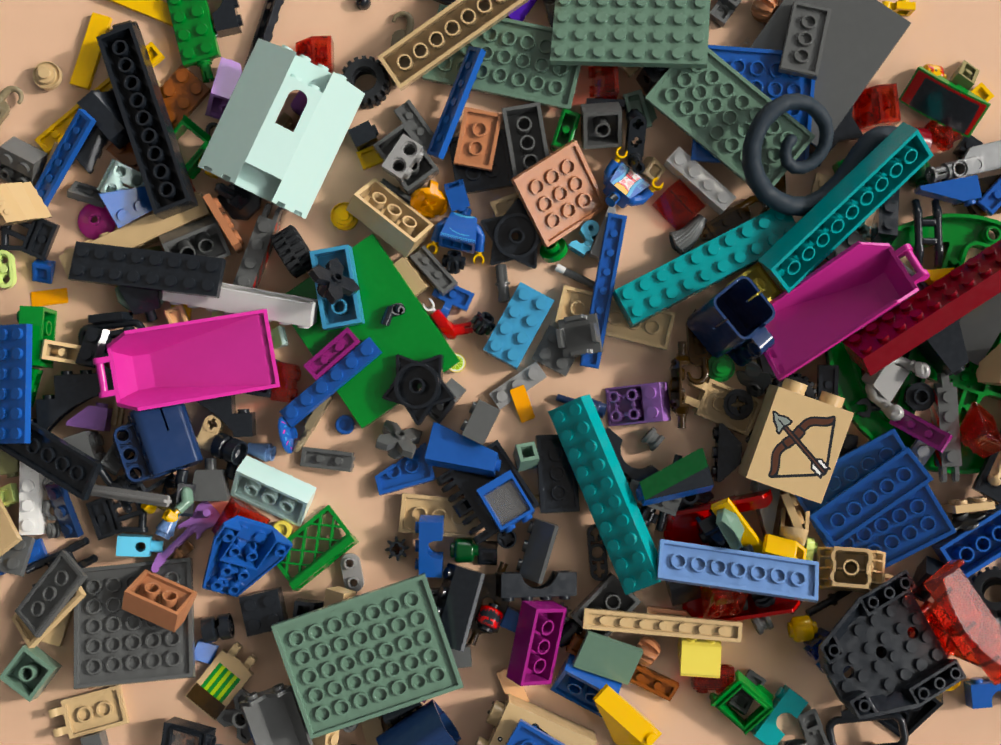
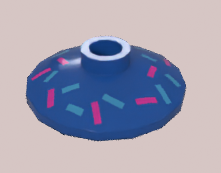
(287, 435)

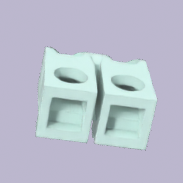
(117, 175)

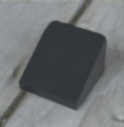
(487, 553)

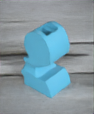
(588, 232)

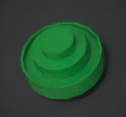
(554, 252)
(721, 368)

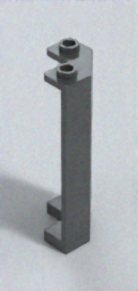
(275, 717)

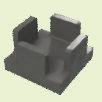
(579, 335)

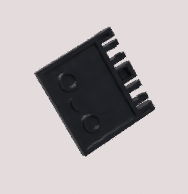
(469, 483)

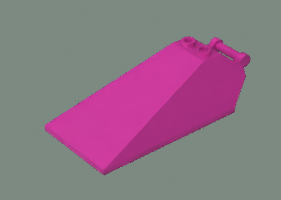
(839, 302)
(190, 361)

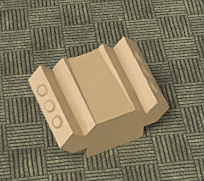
(21, 204)
(850, 568)

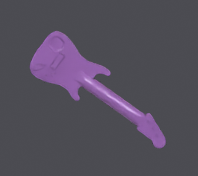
(203, 518)

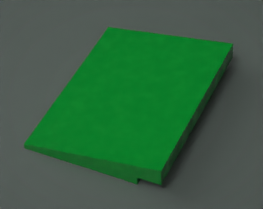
(408, 334)

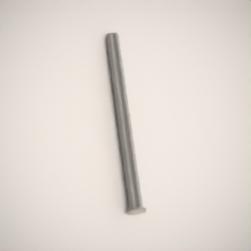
(126, 495)

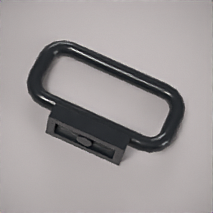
(110, 321)
(848, 717)

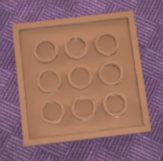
(559, 193)

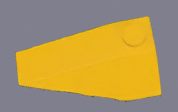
(624, 720)

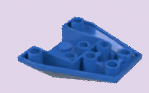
(243, 554)

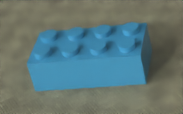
(349, 309)
(518, 325)

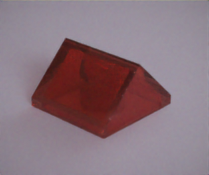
(678, 205)

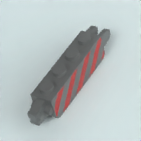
(258, 249)
(946, 417)

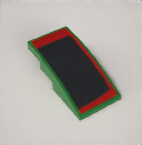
(944, 101)

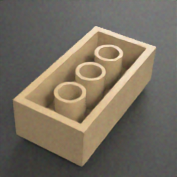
(390, 217)

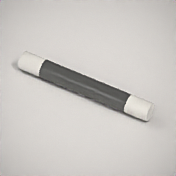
(575, 276)

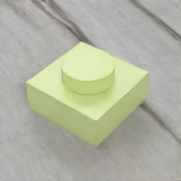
(9, 494)

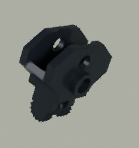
(710, 532)

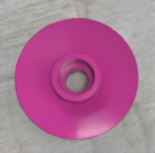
(103, 224)

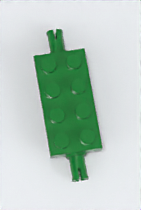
(195, 35)

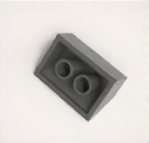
(197, 238)
(537, 550)

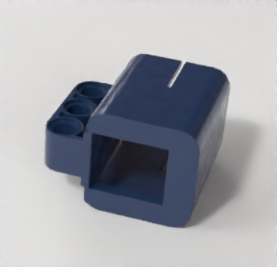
(744, 331)
(160, 442)
(422, 727)

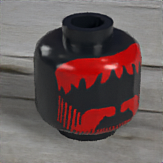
(489, 618)

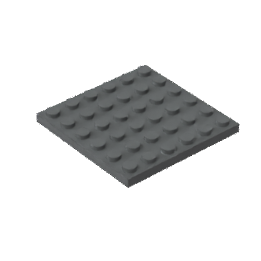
(121, 647)

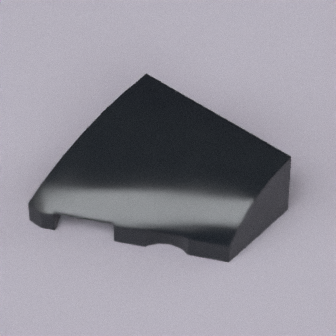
(92, 149)

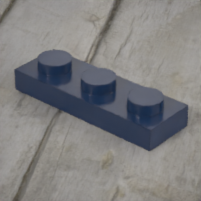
(64, 510)

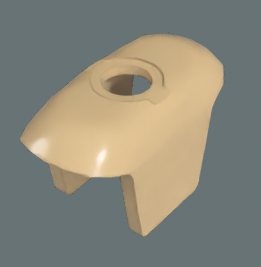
(794, 533)

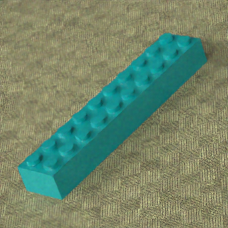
(846, 206)
(701, 267)
(607, 493)

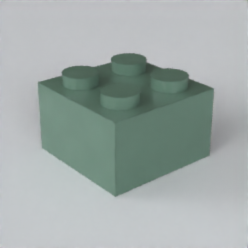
(30, 672)

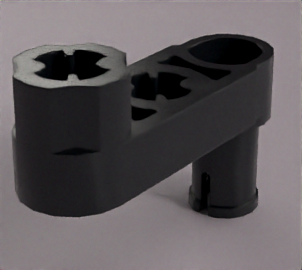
(635, 128)

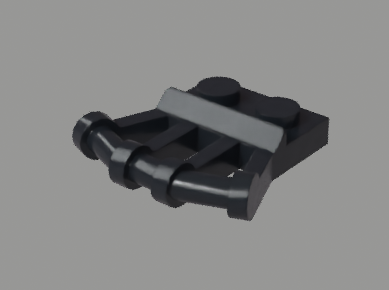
(36, 242)
(95, 345)
(107, 520)

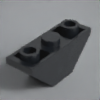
(726, 452)

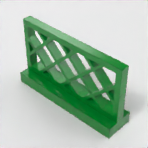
(326, 558)

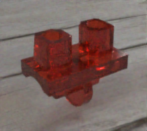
(942, 136)

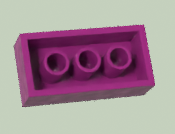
(536, 643)

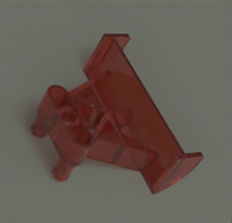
(963, 620)

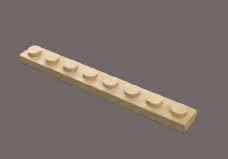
(662, 625)

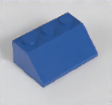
(581, 685)

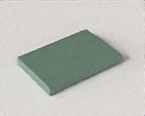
(607, 657)

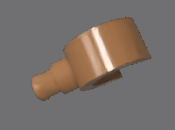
(183, 550)

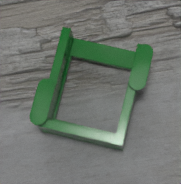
(192, 165)
(757, 692)

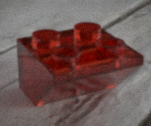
(318, 49)
(877, 107)
(722, 602)

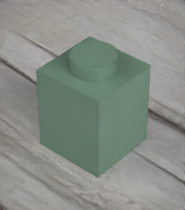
(526, 456)

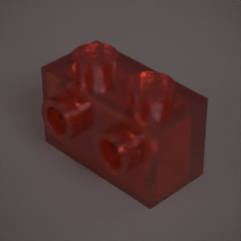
(288, 378)

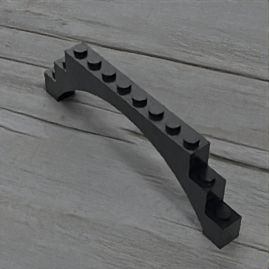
(76, 389)

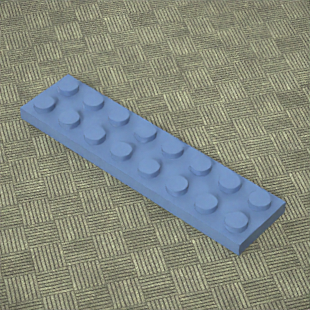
(738, 570)

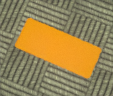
(49, 297)
(522, 403)

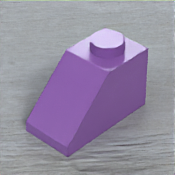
(93, 418)

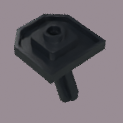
(237, 201)

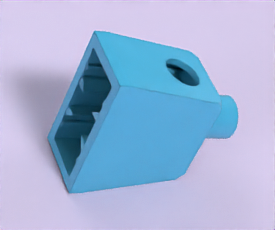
(129, 545)

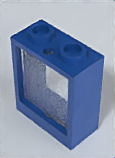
(505, 502)

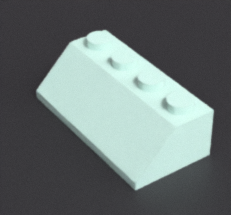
(272, 490)

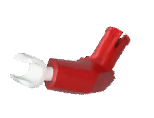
(445, 326)

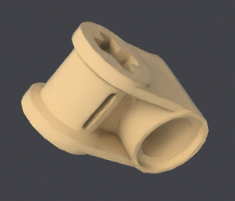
(209, 432)

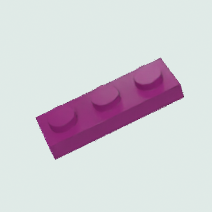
(332, 353)
(923, 431)

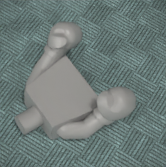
(886, 382)

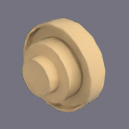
(47, 75)

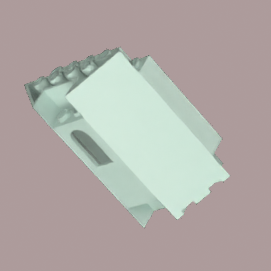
(267, 157)

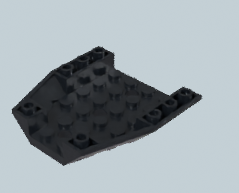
(909, 669)

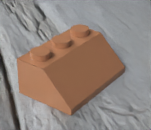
(158, 600)

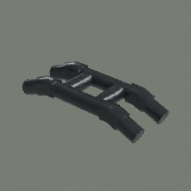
(936, 222)
(71, 548)

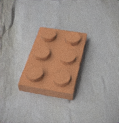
(478, 139)
(224, 222)

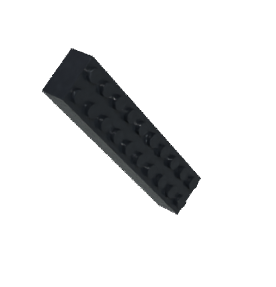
(147, 121)

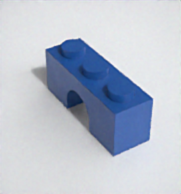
(429, 561)
(979, 692)

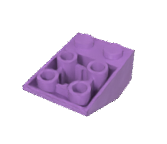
(638, 404)

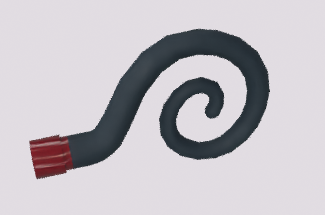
(752, 153)

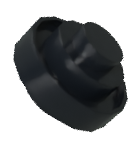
(919, 396)

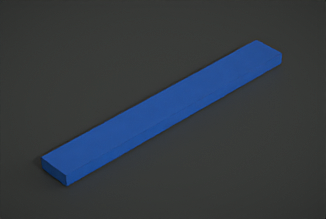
(605, 279)

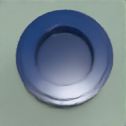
(345, 424)

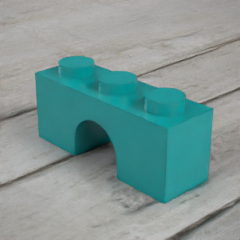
(785, 702)

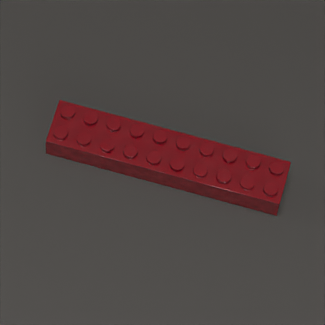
(927, 312)

